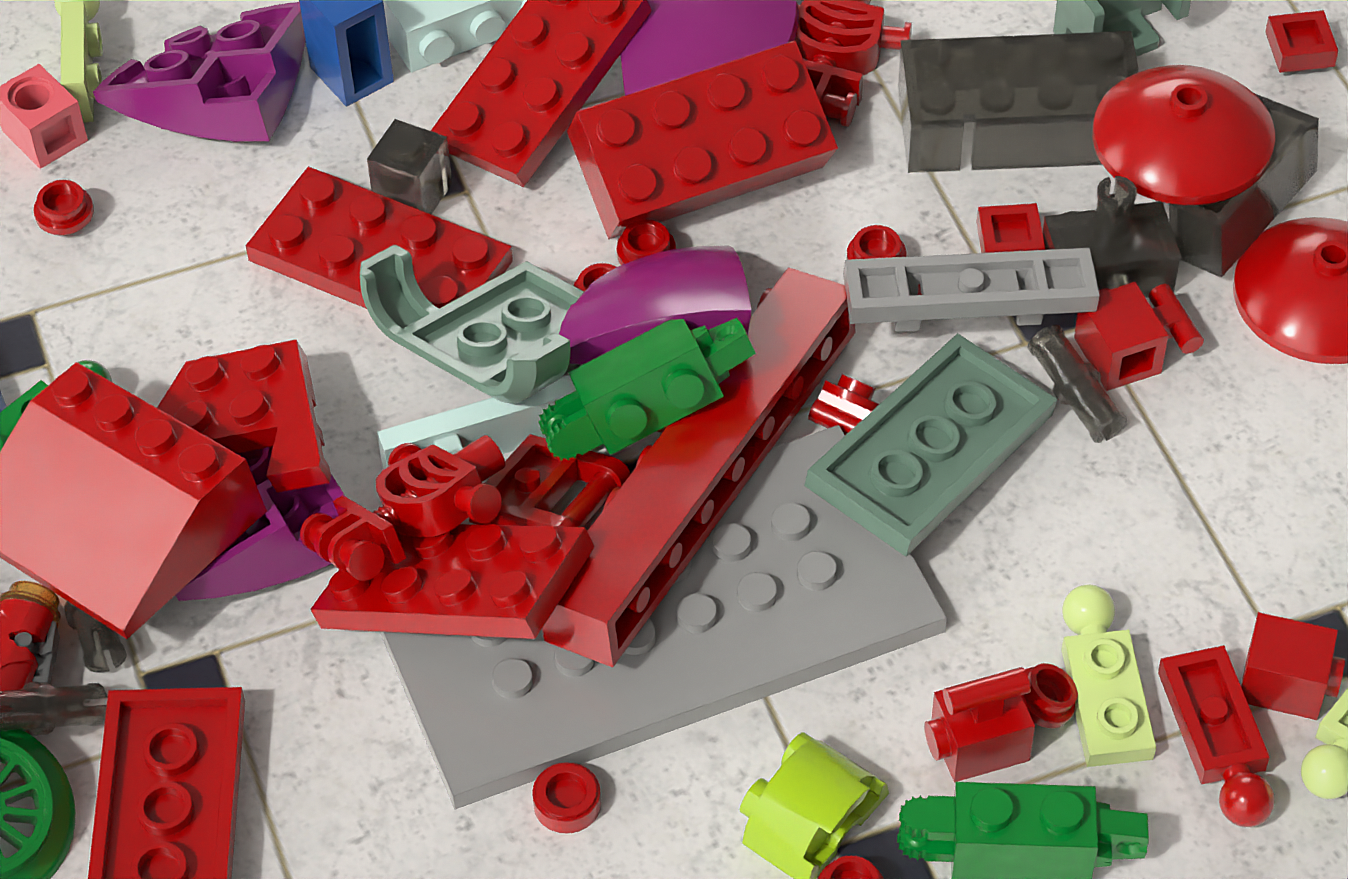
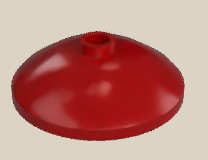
(1184, 134)
(1296, 288)

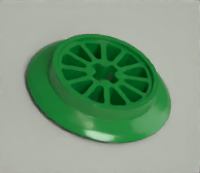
(53, 814)

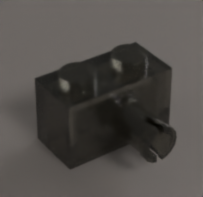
(1124, 238)

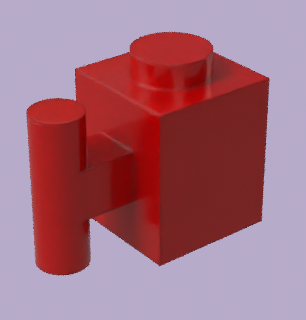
(1129, 337)
(982, 725)

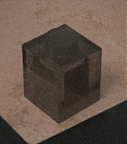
(411, 166)

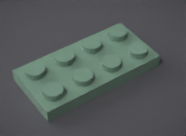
(930, 444)

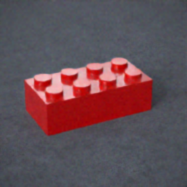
(702, 138)

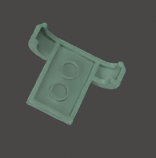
(492, 338)

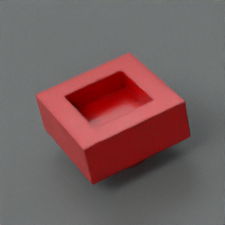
(1301, 41)
(1009, 228)

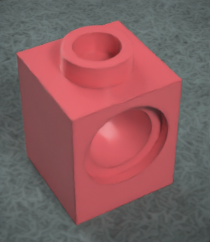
(40, 116)

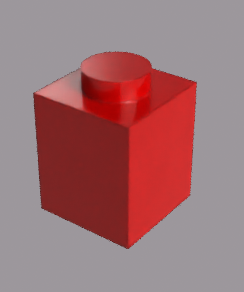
(1291, 666)

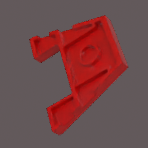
(256, 403)

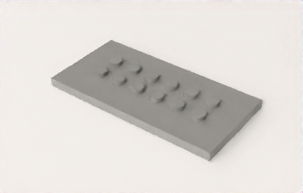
(760, 608)

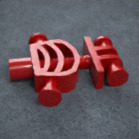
(840, 46)
(421, 496)

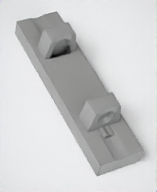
(970, 286)

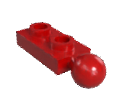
(1219, 731)

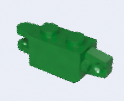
(643, 386)
(1020, 831)

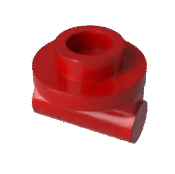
(842, 404)

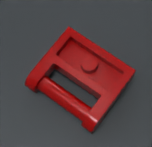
(538, 480)

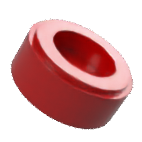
(566, 797)

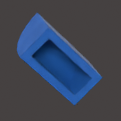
(348, 46)

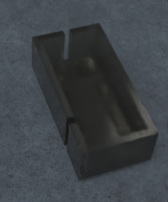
(1024, 93)

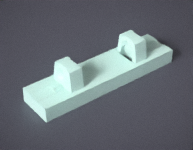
(454, 429)

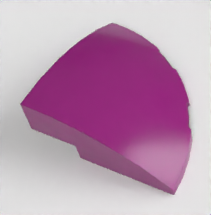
(701, 34)
(216, 83)
(685, 283)
(272, 546)

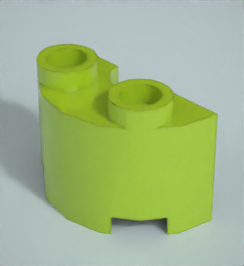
(808, 807)

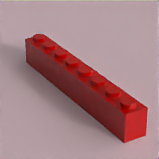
(699, 469)

